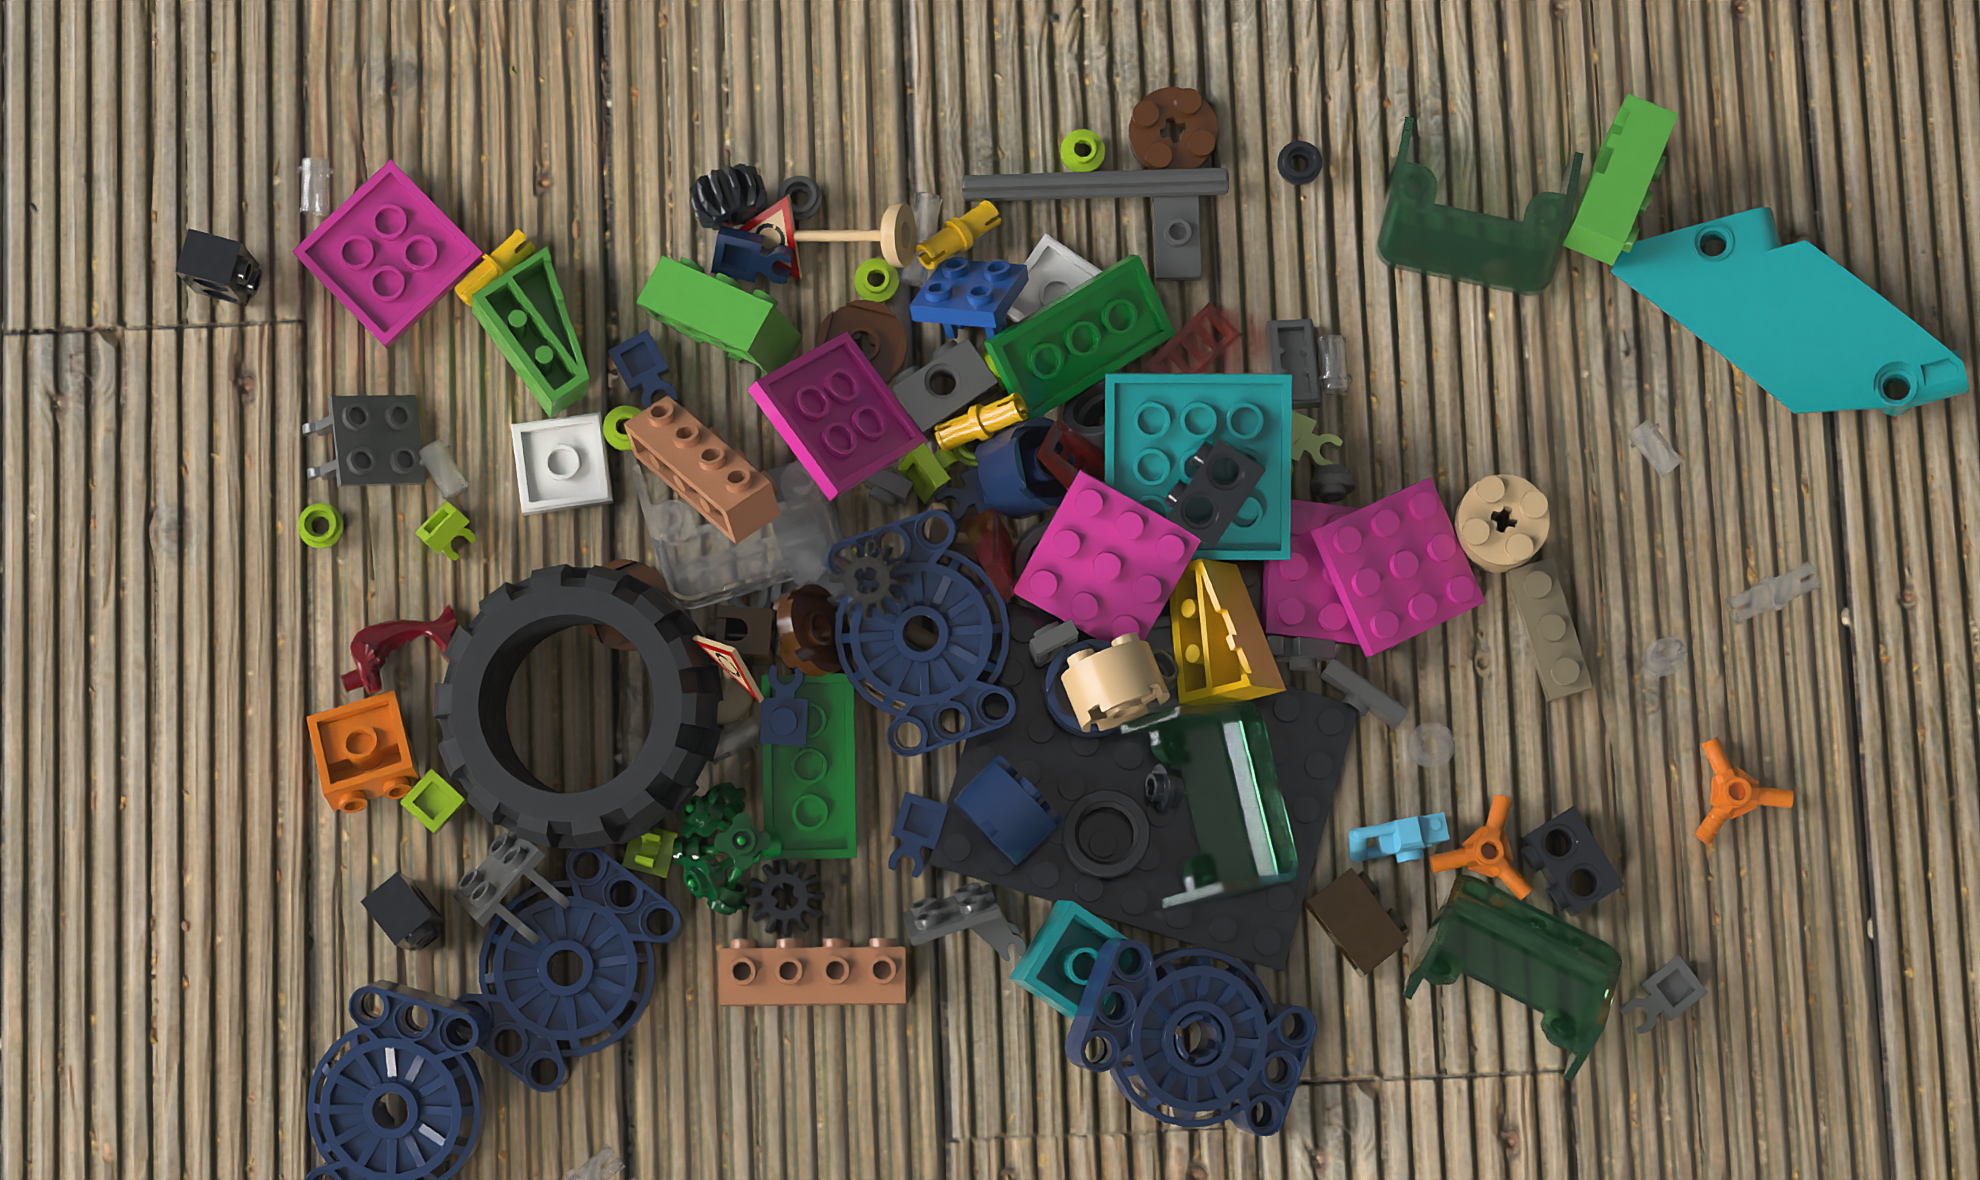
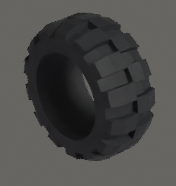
(477, 688)

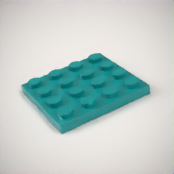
(1163, 419)

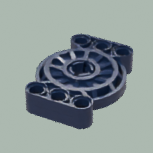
(951, 669)
(610, 979)
(1236, 1043)
(418, 1063)

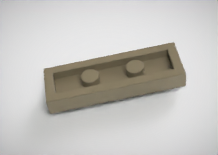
(1549, 630)

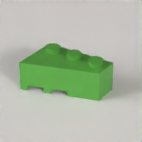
(1620, 181)
(720, 313)
(533, 331)

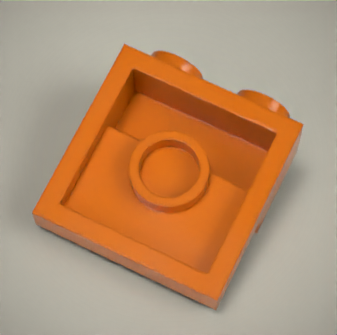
(363, 752)

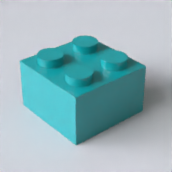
(1063, 957)

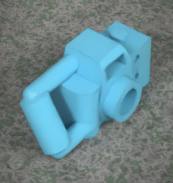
(1400, 837)

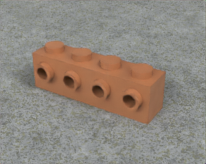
(703, 468)
(812, 975)

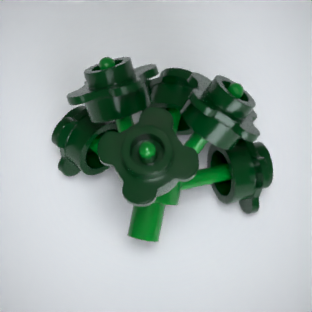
(740, 840)

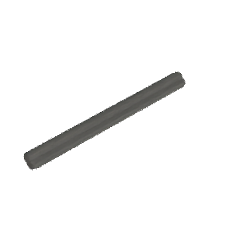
(1095, 184)

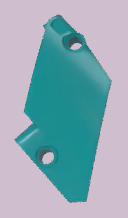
(1791, 317)

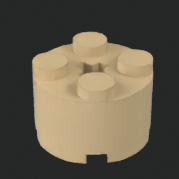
(1524, 513)
(1114, 683)

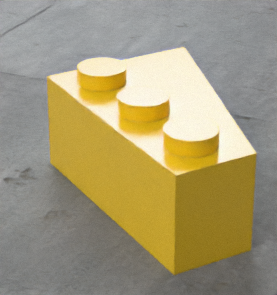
(1219, 638)

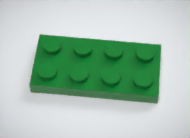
(1081, 337)
(813, 786)

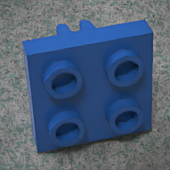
(969, 295)

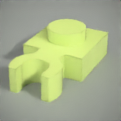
(1308, 443)

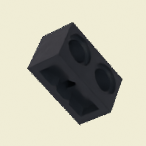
(218, 268)
(1224, 496)
(1581, 855)
(404, 913)

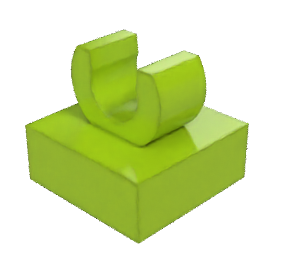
(927, 470)
(443, 527)
(433, 801)
(651, 853)

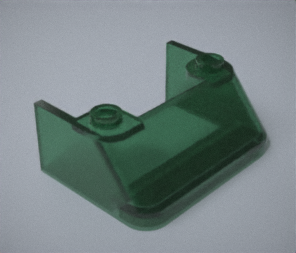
(1470, 244)
(1230, 796)
(1525, 957)

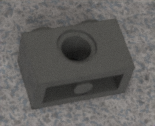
(957, 362)

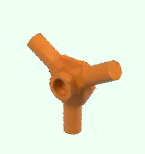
(1734, 793)
(1487, 852)

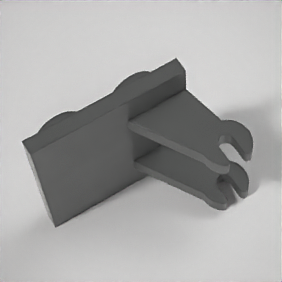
(373, 441)
(484, 887)
(970, 908)

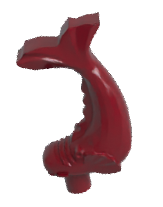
(376, 641)

